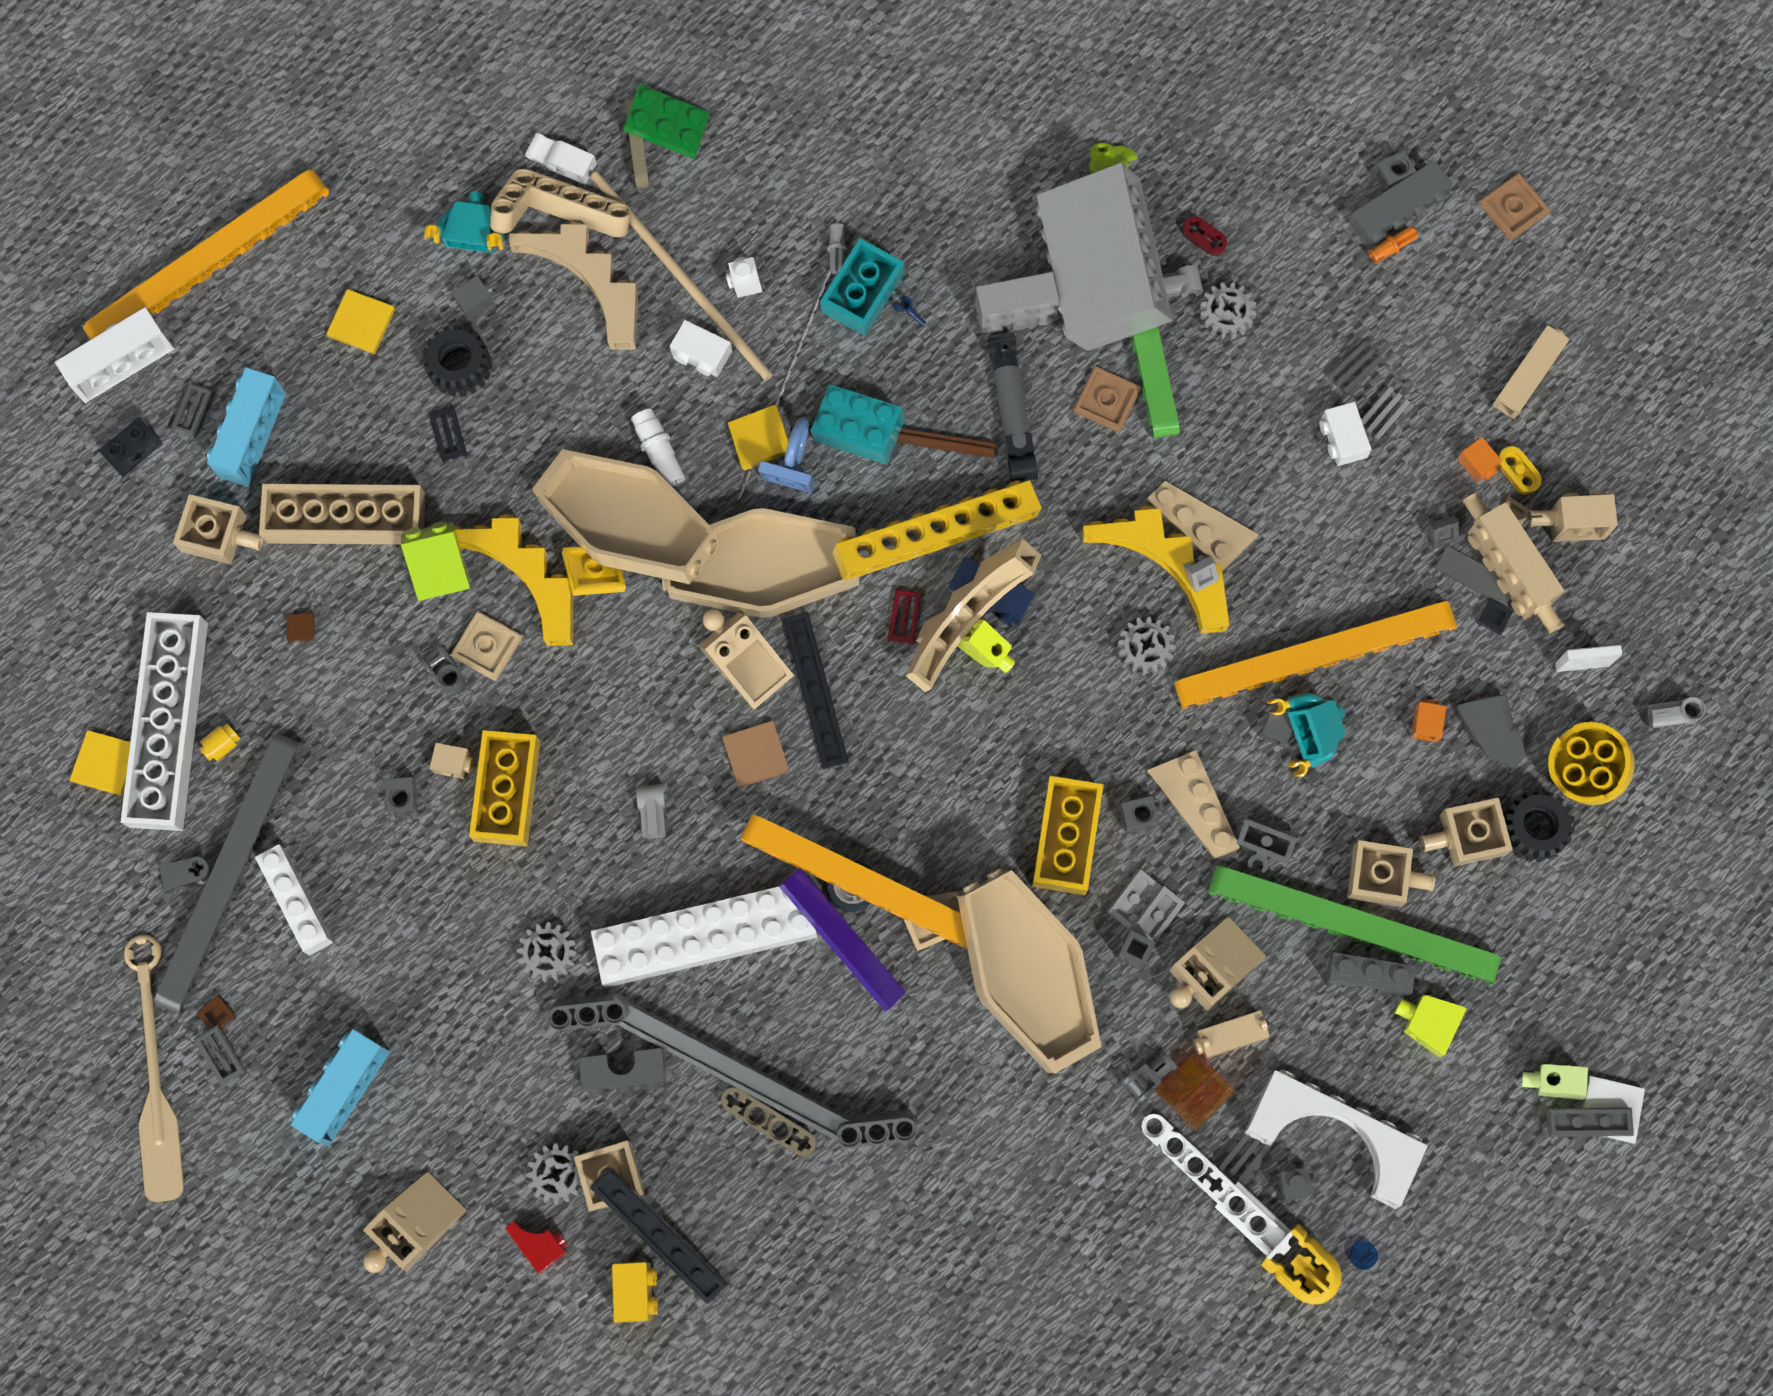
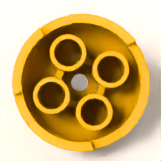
(1577, 754)

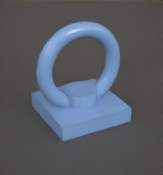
(789, 470)

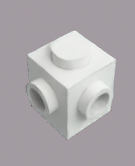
(744, 277)

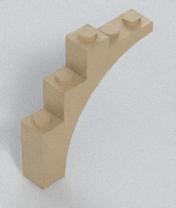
(571, 250)
(966, 606)

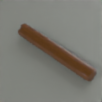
(946, 442)

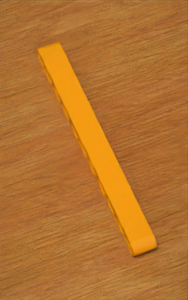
(214, 252)
(1315, 653)
(854, 879)

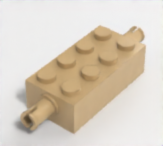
(1516, 562)

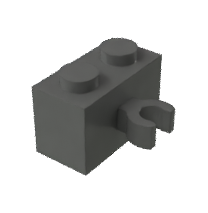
(1267, 841)

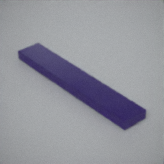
(842, 939)

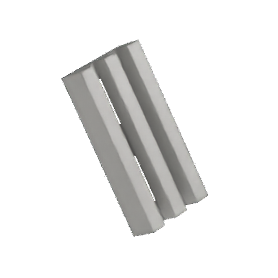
(1396, 398)

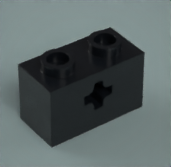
(130, 447)

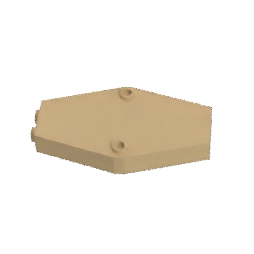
(626, 516)
(767, 564)
(1028, 970)

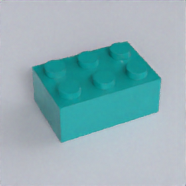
(862, 287)
(858, 424)

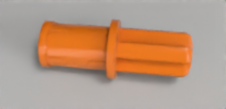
(1392, 244)

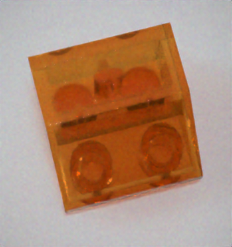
(1194, 1092)

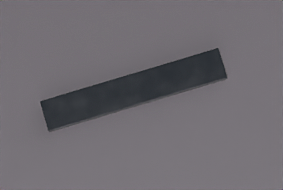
(815, 690)
(658, 1234)

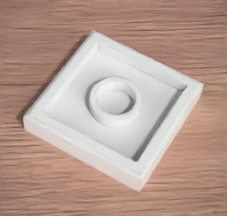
(1588, 658)
(1611, 1094)

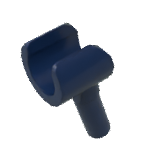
(908, 309)

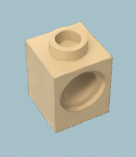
(451, 760)

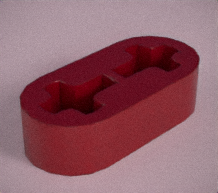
(1208, 232)

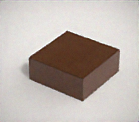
(300, 627)
(216, 1013)

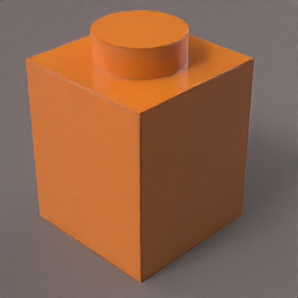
(1480, 460)
(1428, 720)

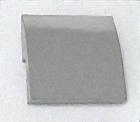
(1155, 914)

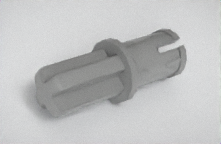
(837, 247)

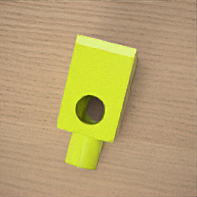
(987, 647)
(1431, 1022)

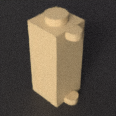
(1231, 1035)

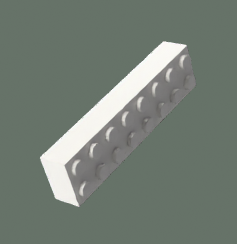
(164, 721)
(698, 936)

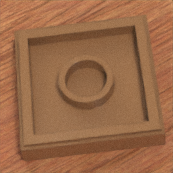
(1514, 206)
(1107, 399)
(755, 754)

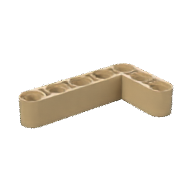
(559, 199)

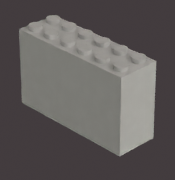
(1103, 257)

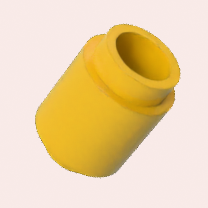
(219, 742)

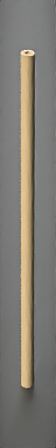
(687, 283)

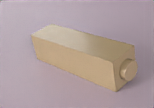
(1531, 371)

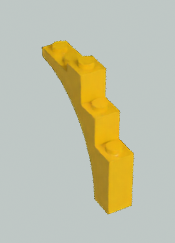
(1146, 536)
(551, 594)

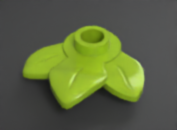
(1106, 155)

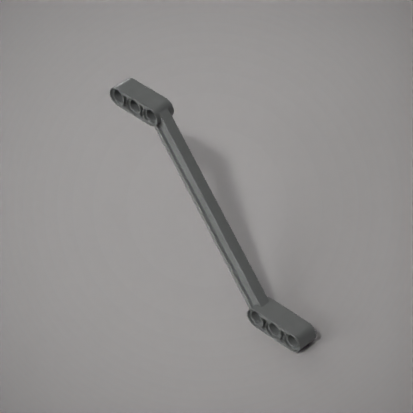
(734, 1071)

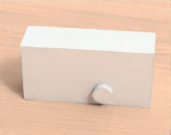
(114, 355)

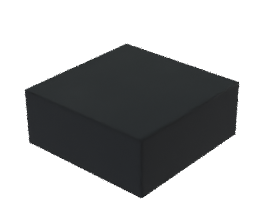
(1494, 616)

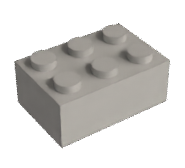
(1017, 303)

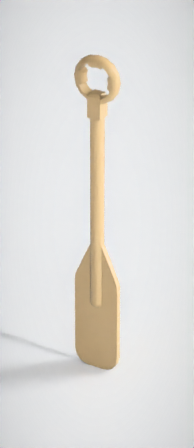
(158, 1120)

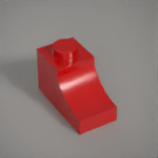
(539, 1249)

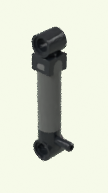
(1012, 407)

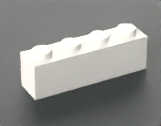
(294, 900)

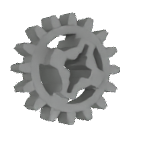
(1230, 299)
(1155, 650)
(536, 960)
(551, 1162)

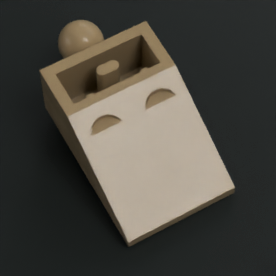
(749, 659)
(1217, 963)
(417, 1221)

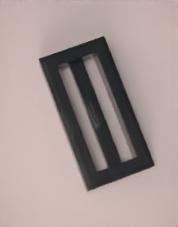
(453, 453)

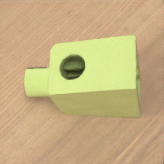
(1572, 1083)

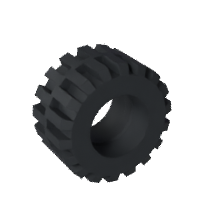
(463, 379)
(1555, 813)

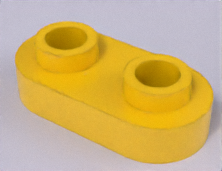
(1521, 469)

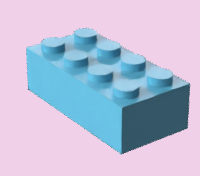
(246, 427)
(339, 1088)

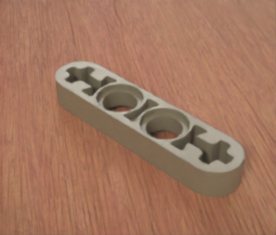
(638, 154)
(766, 1125)

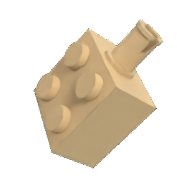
(1578, 517)
(213, 530)
(1471, 833)
(1384, 874)

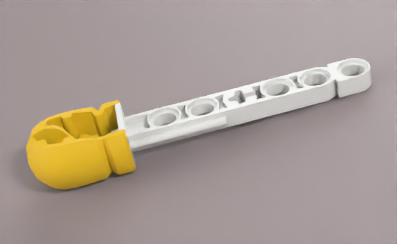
(1273, 1238)

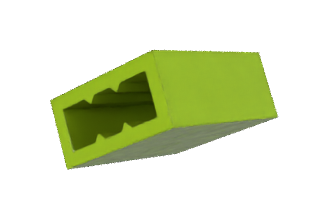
(435, 560)

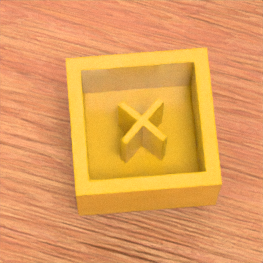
(634, 1292)

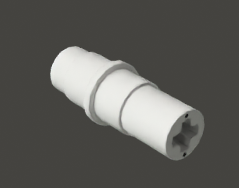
(657, 446)

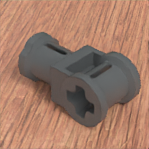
(1147, 1077)

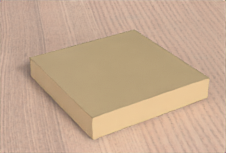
(486, 646)

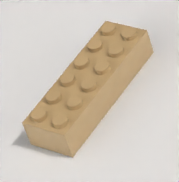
(339, 513)

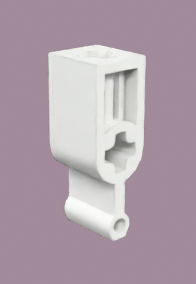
(562, 158)

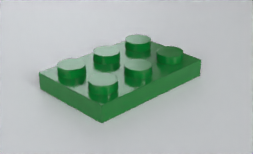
(666, 121)

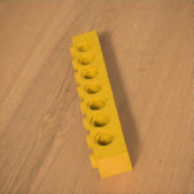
(853, 564)

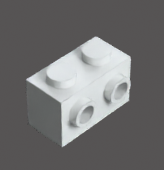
(700, 349)
(1345, 434)

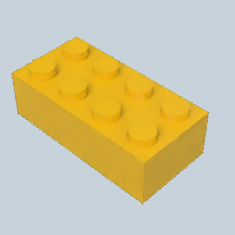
(505, 788)
(1067, 835)

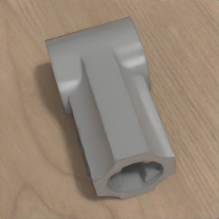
(1183, 282)
(1674, 713)
(651, 806)

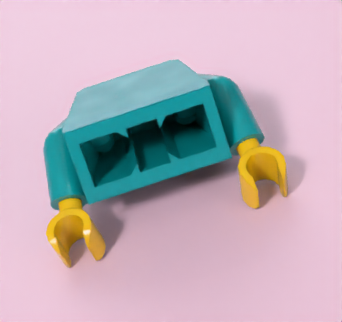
(466, 226)
(1316, 728)

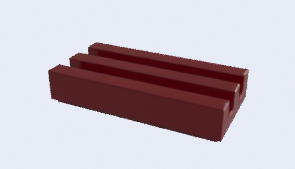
(901, 638)

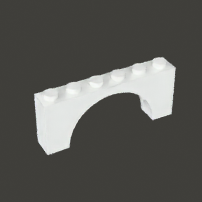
(1393, 1153)

